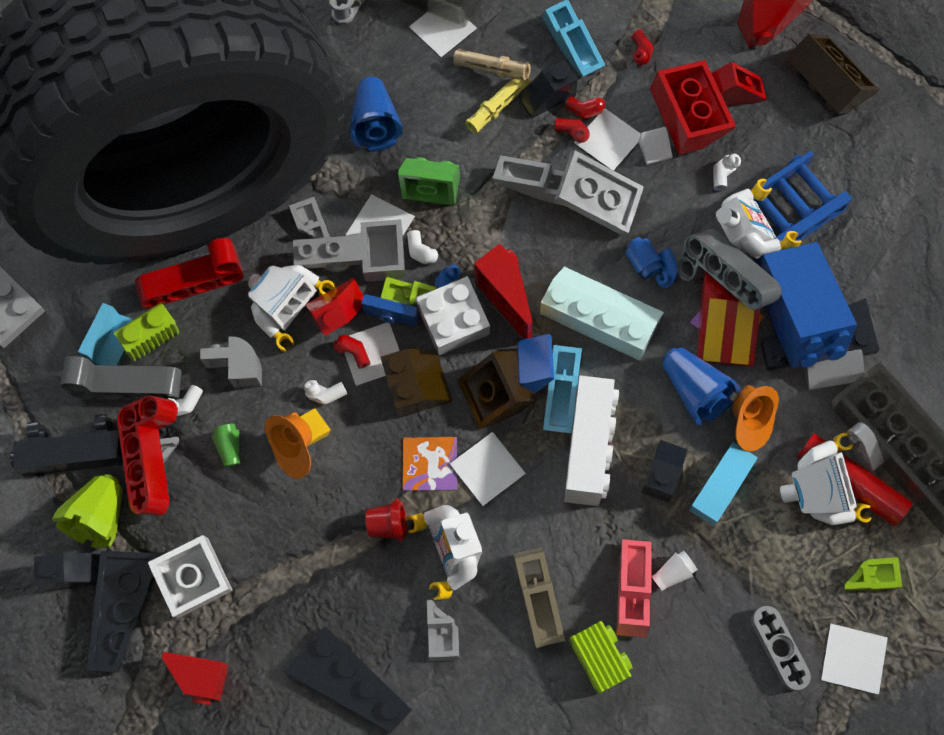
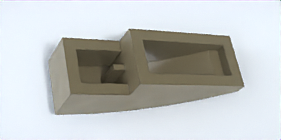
(539, 597)

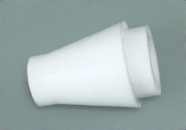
(675, 570)

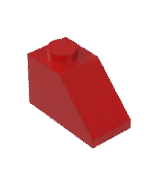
(739, 85)
(336, 306)
(197, 676)

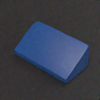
(535, 362)

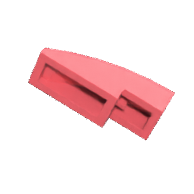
(634, 589)

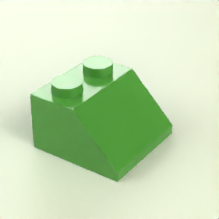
(429, 180)

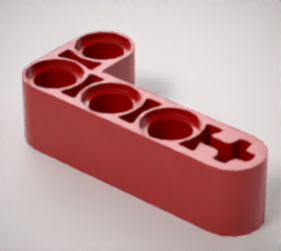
(191, 277)
(142, 453)

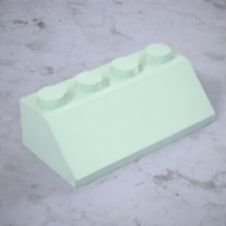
(600, 312)

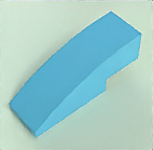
(573, 38)
(562, 389)
(723, 484)

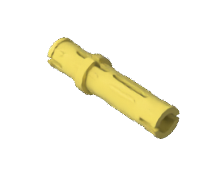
(490, 109)

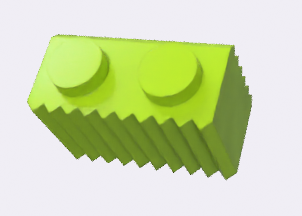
(146, 332)
(600, 657)

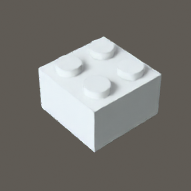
(453, 316)
(190, 576)

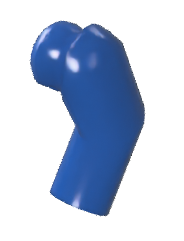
(669, 272)
(447, 275)

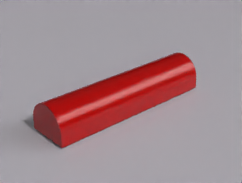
(868, 488)

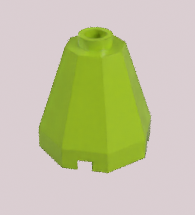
(92, 512)

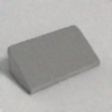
(836, 372)

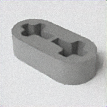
(865, 446)

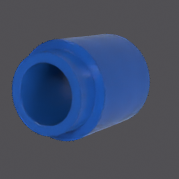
(643, 257)

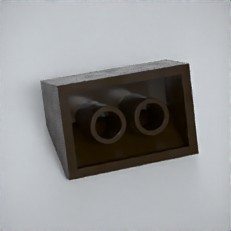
(831, 73)

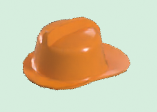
(755, 416)
(289, 442)

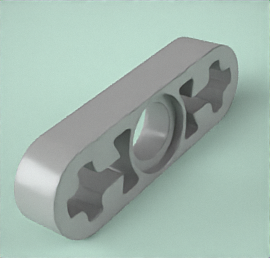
(784, 672)

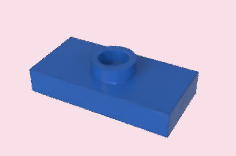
(390, 311)

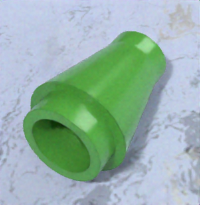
(227, 444)

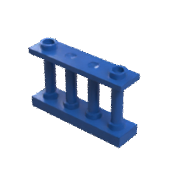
(811, 219)

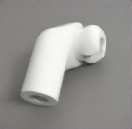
(724, 168)
(419, 251)
(322, 394)
(189, 401)

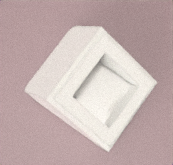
(655, 145)

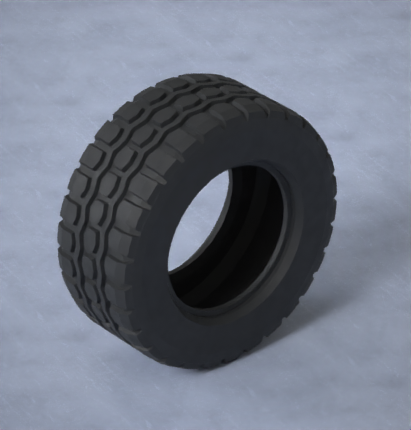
(107, 181)

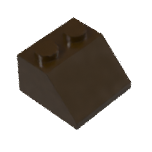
(415, 380)
(495, 389)

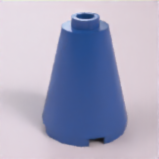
(374, 117)
(699, 385)

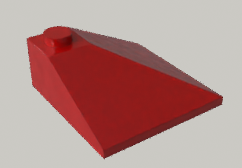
(765, 19)

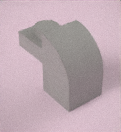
(239, 357)

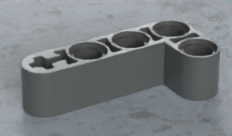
(728, 265)
(110, 382)

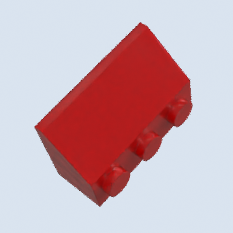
(691, 106)

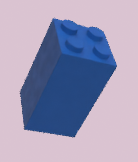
(812, 311)

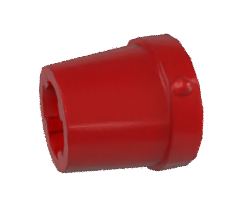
(387, 521)

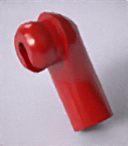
(644, 50)
(585, 109)
(574, 127)
(351, 345)

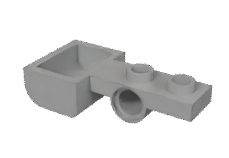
(376, 248)

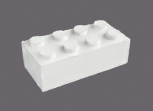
(589, 441)

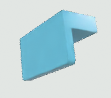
(100, 342)

